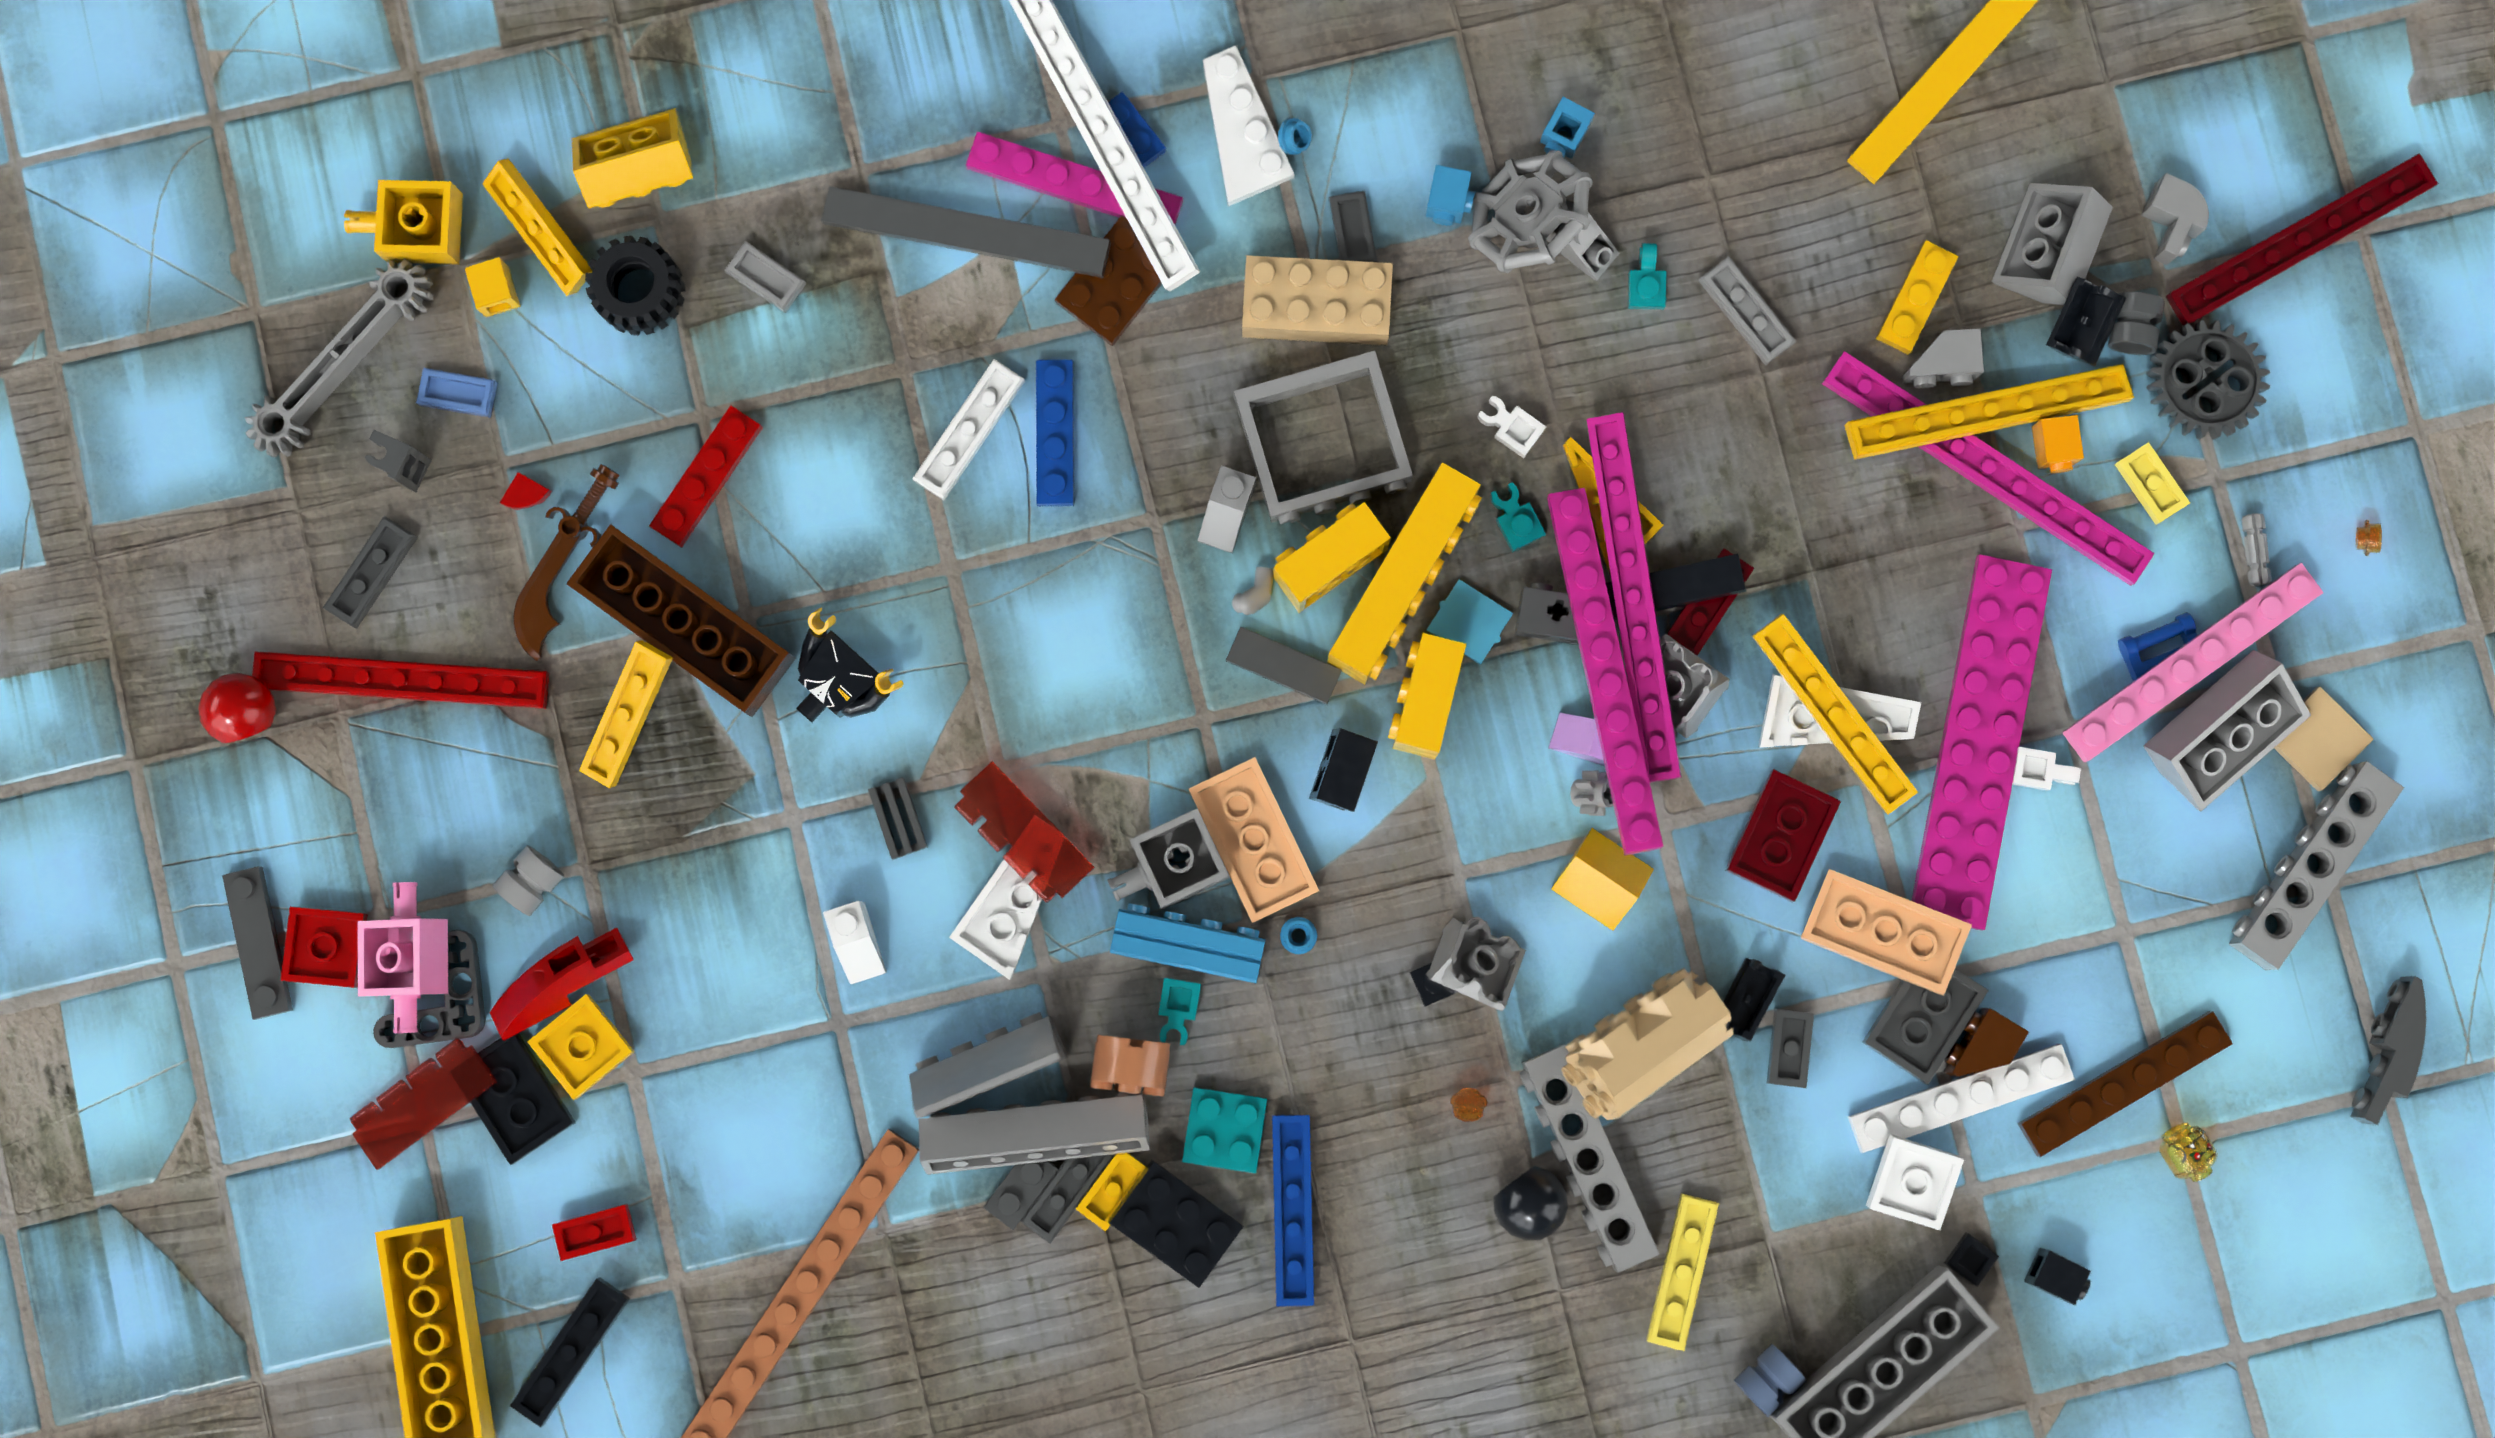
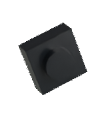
(1428, 989)

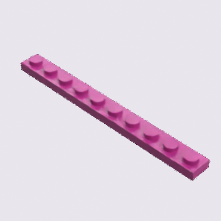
(2000, 476)
(1633, 595)
(1604, 672)

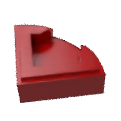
(524, 493)

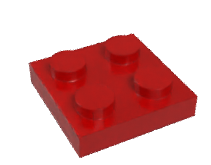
(322, 947)

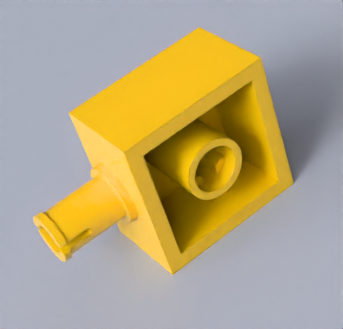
(401, 207)

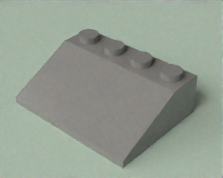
(985, 1066)

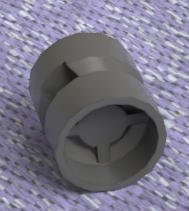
(2136, 323)

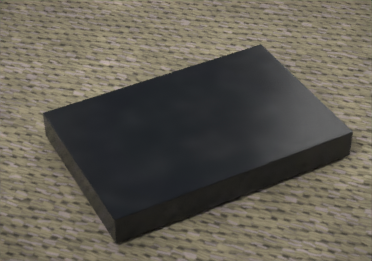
(523, 1105)

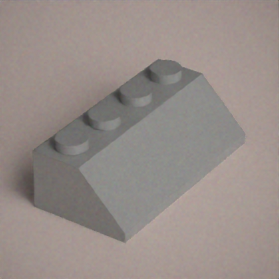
(2228, 729)

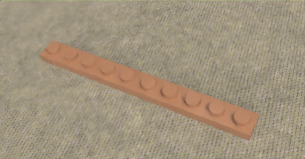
(803, 1288)

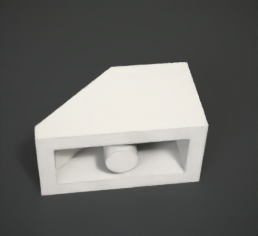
(855, 941)

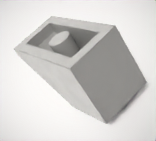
(1227, 509)

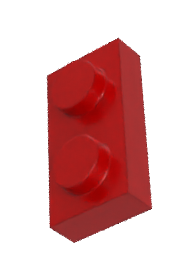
(594, 1232)

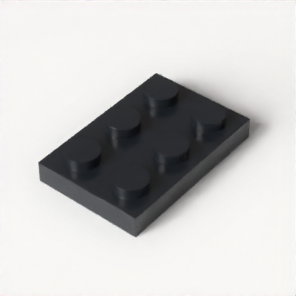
(1175, 1223)

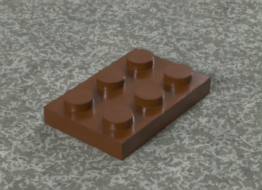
(1115, 300)

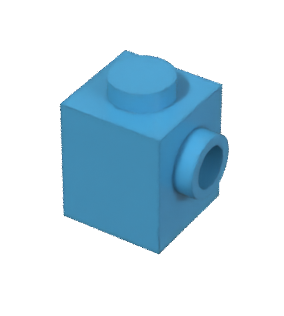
(1449, 195)

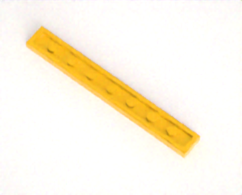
(1937, 86)
(1988, 411)

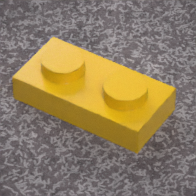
(1110, 1189)

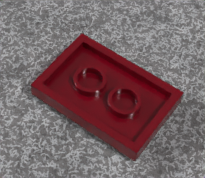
(1783, 835)

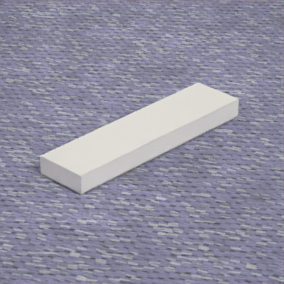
(968, 429)

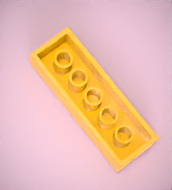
(1405, 570)
(435, 1330)

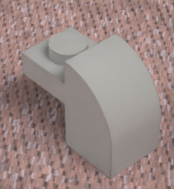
(2181, 210)

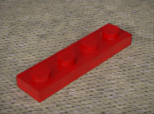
(706, 476)

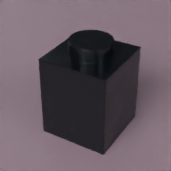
(2058, 1276)

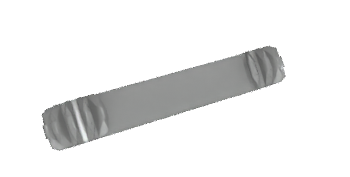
(339, 358)

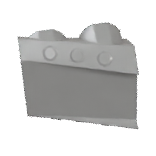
(1691, 686)
(1476, 962)

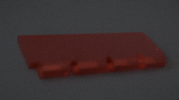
(1031, 834)
(417, 1111)

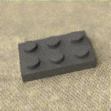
(1922, 1026)

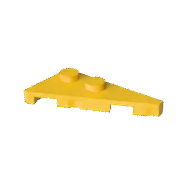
(1584, 474)

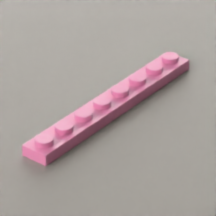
(2192, 662)

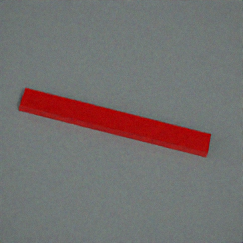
(402, 680)

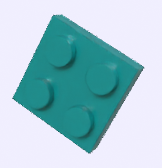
(1224, 1130)

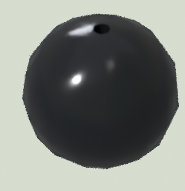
(1532, 1205)

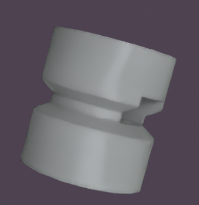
(528, 880)

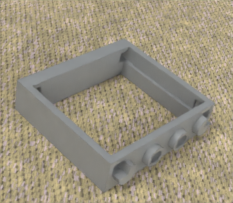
(1304, 382)

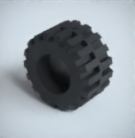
(615, 265)

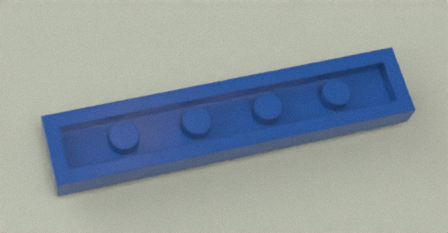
(1293, 1210)

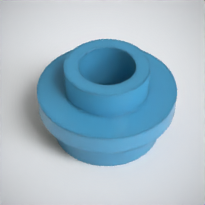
(1294, 136)
(1298, 923)

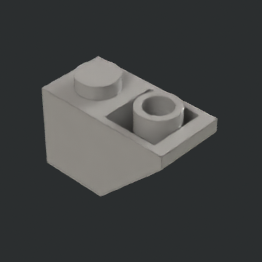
(1589, 248)
(1951, 357)

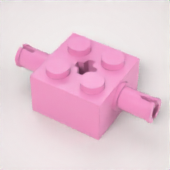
(403, 957)

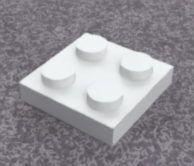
(1914, 1182)

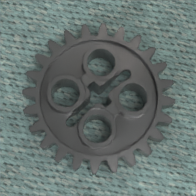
(2228, 406)

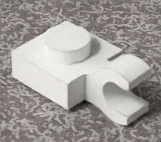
(2038, 769)

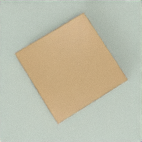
(2323, 741)

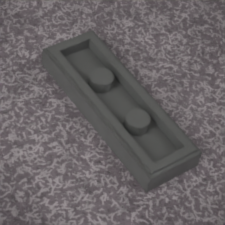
(370, 572)
(1283, 665)
(1064, 1194)

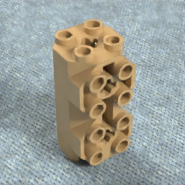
(1646, 1044)

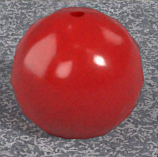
(236, 707)

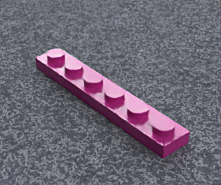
(1051, 175)

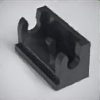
(2086, 321)
(1343, 770)
(1751, 997)

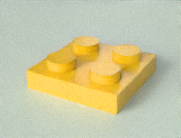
(581, 1046)

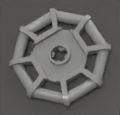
(1509, 195)

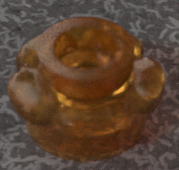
(2369, 538)
(1468, 1104)

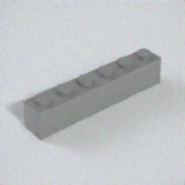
(1033, 1133)

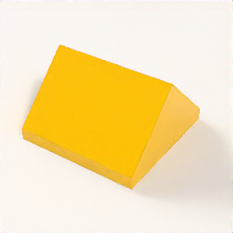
(1602, 879)

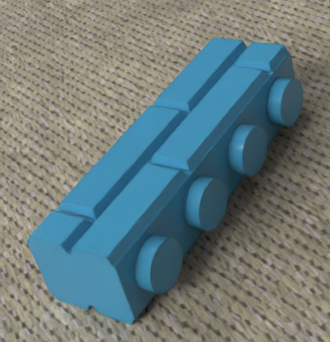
(1188, 945)

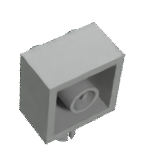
(1156, 851)

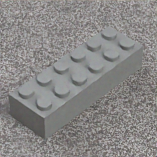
(1889, 1362)

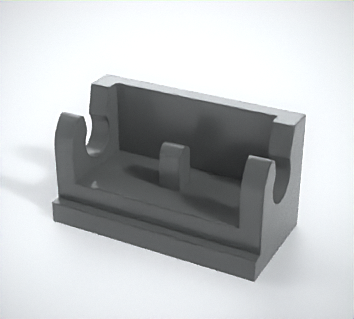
(401, 461)

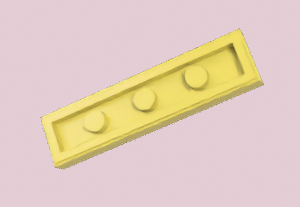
(1682, 1272)

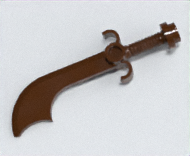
(532, 613)

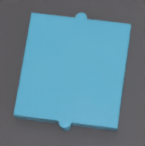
(1470, 619)

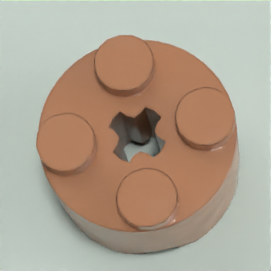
(1130, 1065)

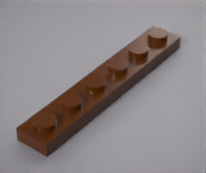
(2125, 1083)

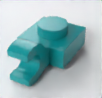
(1646, 285)

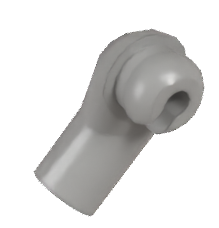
(1257, 596)

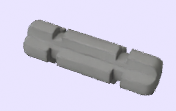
(2256, 549)

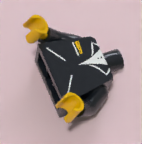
(838, 675)

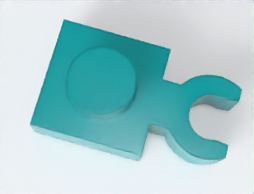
(1519, 523)
(1179, 1002)

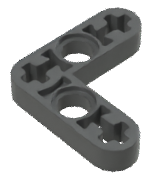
(448, 1015)

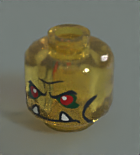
(2188, 1152)

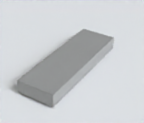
(1747, 310)

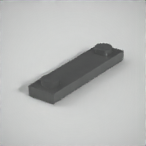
(257, 942)

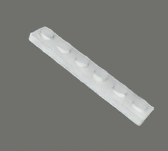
(1961, 1098)

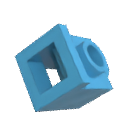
(1570, 118)

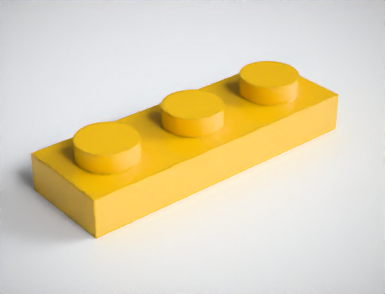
(1917, 297)

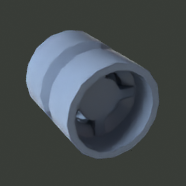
(1770, 1380)

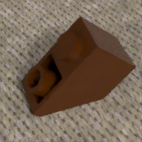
(1988, 1044)

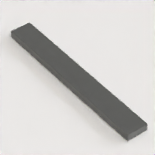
(966, 231)

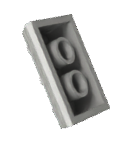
(2052, 241)

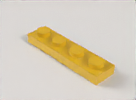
(537, 226)
(625, 713)

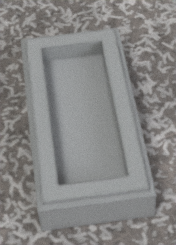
(765, 276)

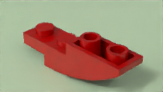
(547, 983)

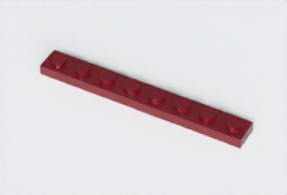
(2301, 240)

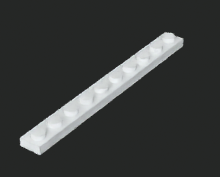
(1107, 141)

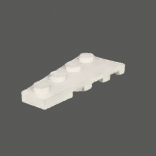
(1244, 134)
(1790, 723)
(1000, 920)

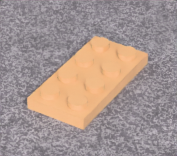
(1253, 840)
(1886, 932)

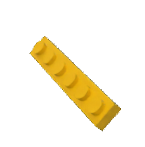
(1834, 714)

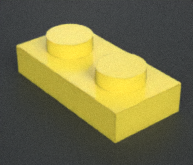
(2152, 483)

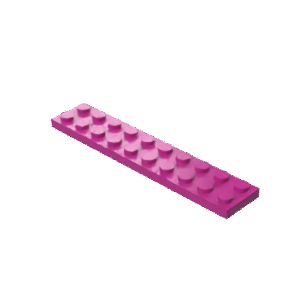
(1981, 739)

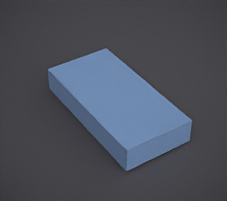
(456, 392)

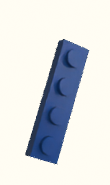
(1054, 433)

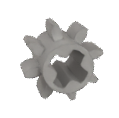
(1592, 793)

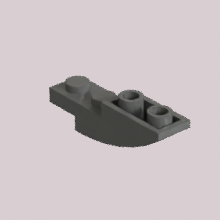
(2401, 1038)

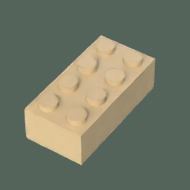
(1317, 300)

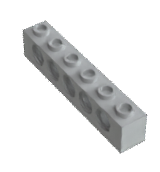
(2376, 796)
(1637, 1242)

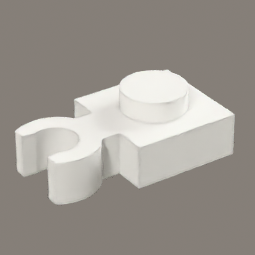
(1517, 430)

